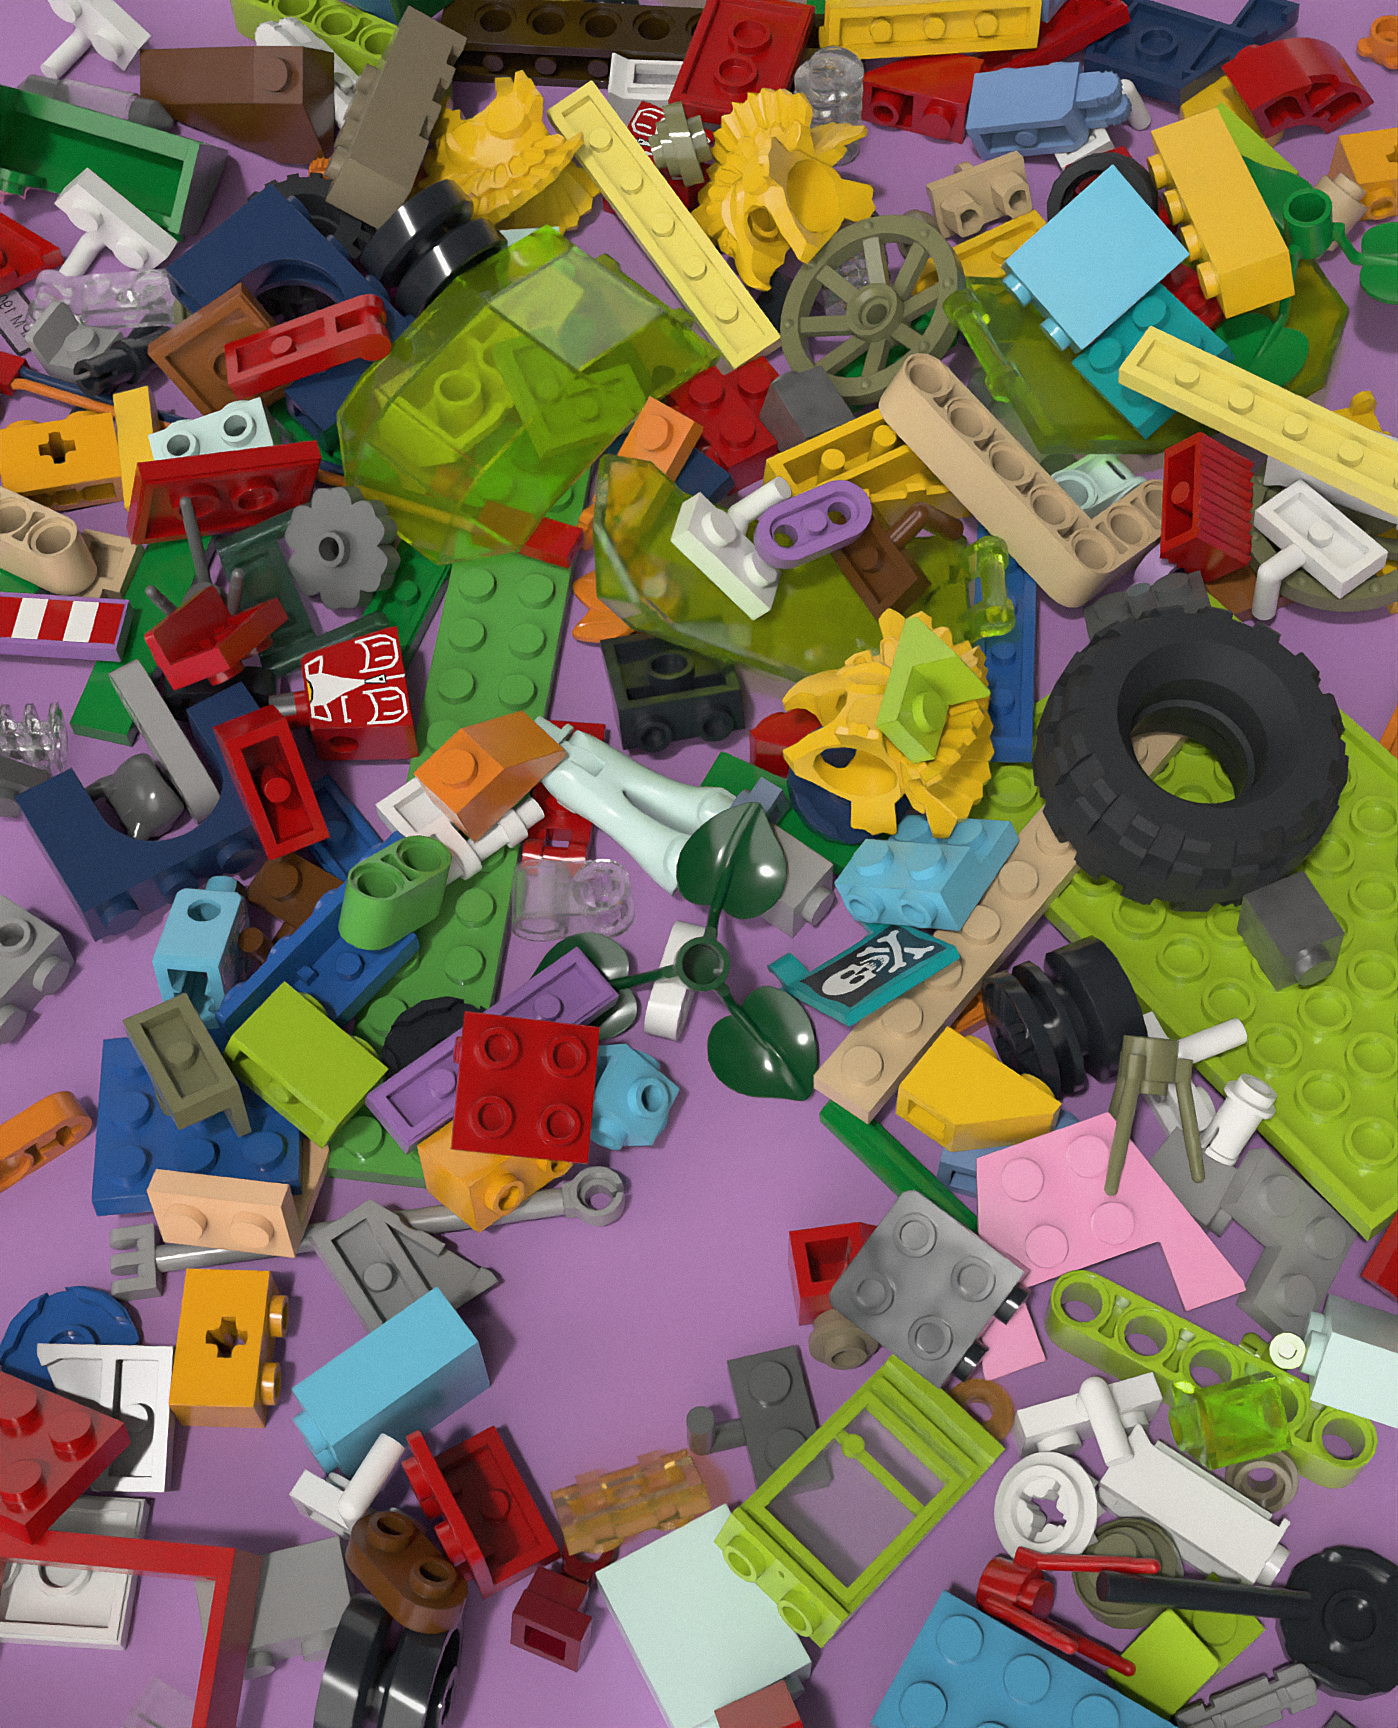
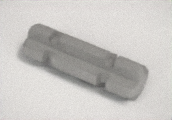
(1254, 1702)

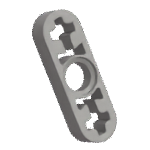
(165, 739)

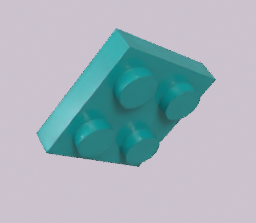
(1104, 357)

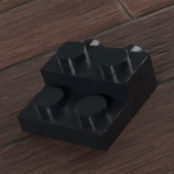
(669, 693)

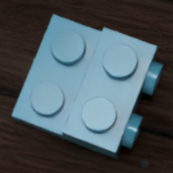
(924, 877)

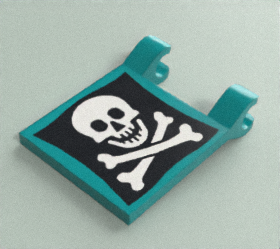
(866, 974)

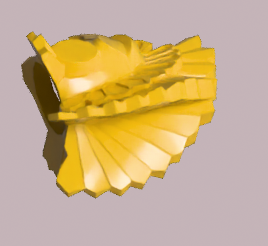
(510, 161)
(777, 184)
(879, 773)

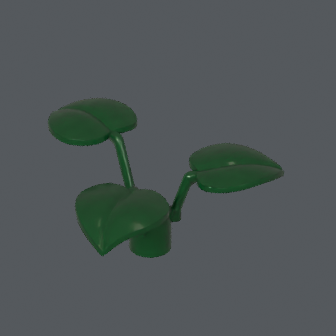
(766, 1041)

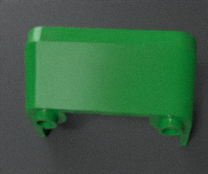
(157, 171)

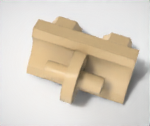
(980, 194)

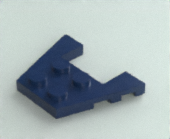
(1179, 52)

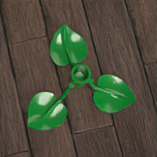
(1308, 231)

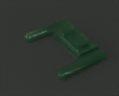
(268, 577)

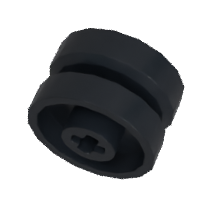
(429, 245)
(387, 1674)

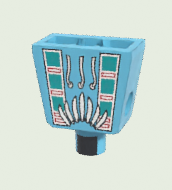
(204, 938)

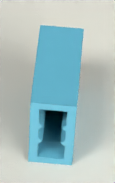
(1092, 261)
(390, 1384)

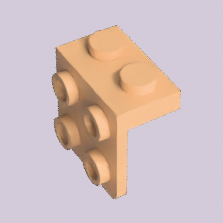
(237, 1211)

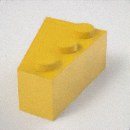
(873, 459)

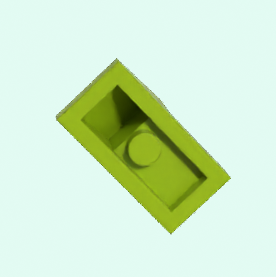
(920, 689)
(1182, 1656)

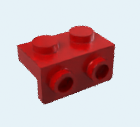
(208, 641)

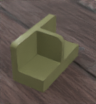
(185, 1065)

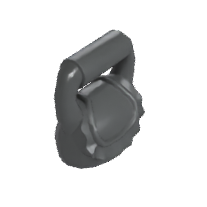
(140, 797)

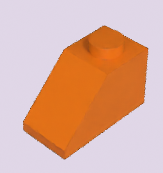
(488, 770)

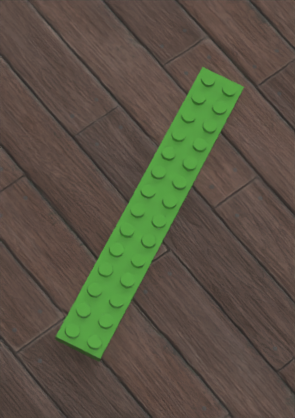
(489, 660)

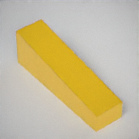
(135, 420)

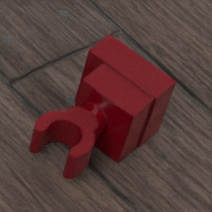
(553, 1608)

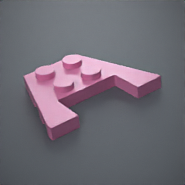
(1053, 1216)

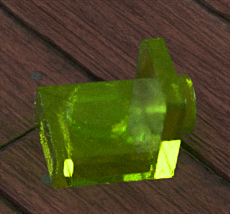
(1230, 1420)

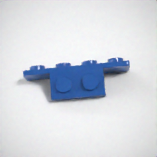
(320, 965)

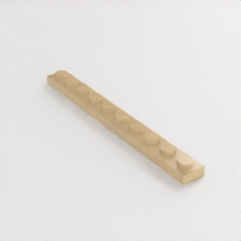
(895, 1037)

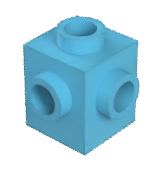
(629, 1098)

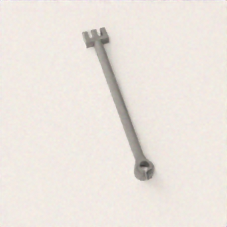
(154, 1259)

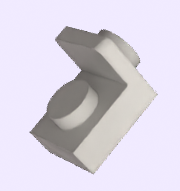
(62, 341)

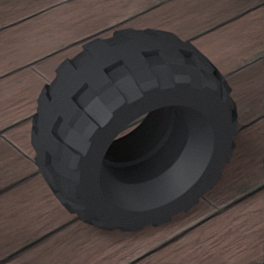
(1233, 695)

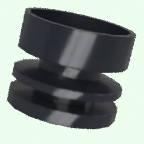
(1063, 1017)

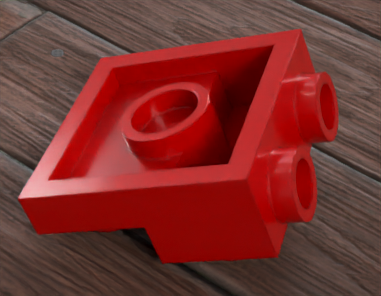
(729, 413)

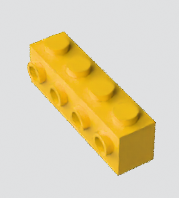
(1220, 214)

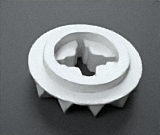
(1047, 1477)

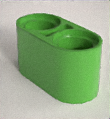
(394, 892)

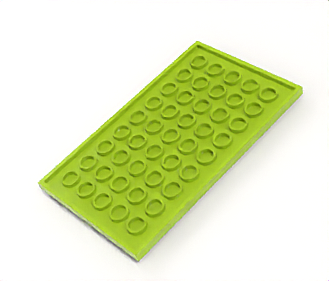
(1317, 1045)

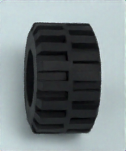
(353, 233)

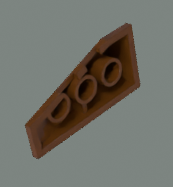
(249, 95)

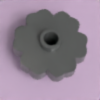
(342, 547)

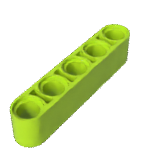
(347, 30)
(1189, 1346)

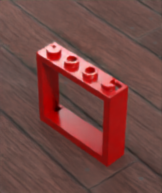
(232, 1607)

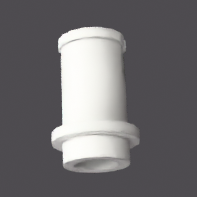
(1237, 1118)

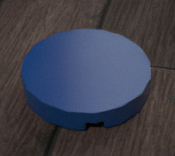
(64, 1317)

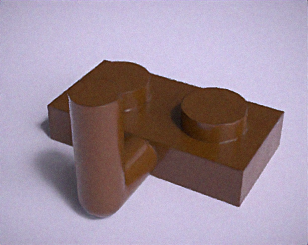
(880, 563)
(287, 892)

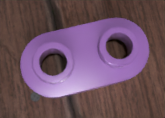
(808, 524)

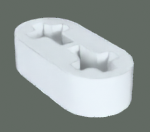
(669, 999)

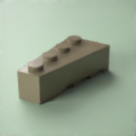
(392, 119)

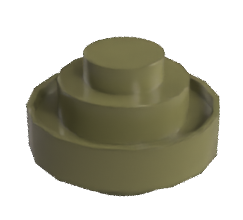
(680, 144)
(1130, 1539)

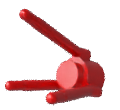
(1021, 1597)

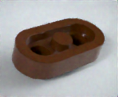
(406, 1573)

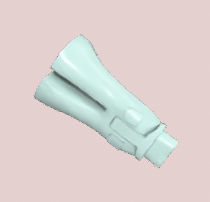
(630, 802)

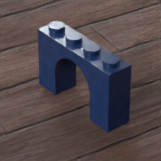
(273, 246)
(124, 878)

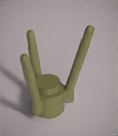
(1147, 1068)

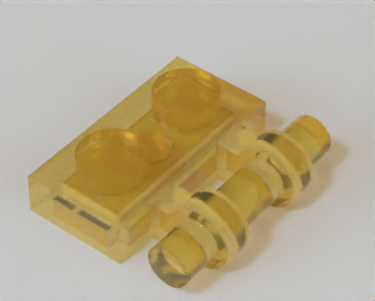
(648, 1495)

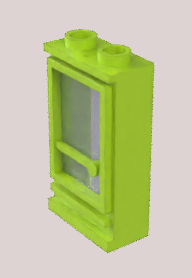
(857, 1499)

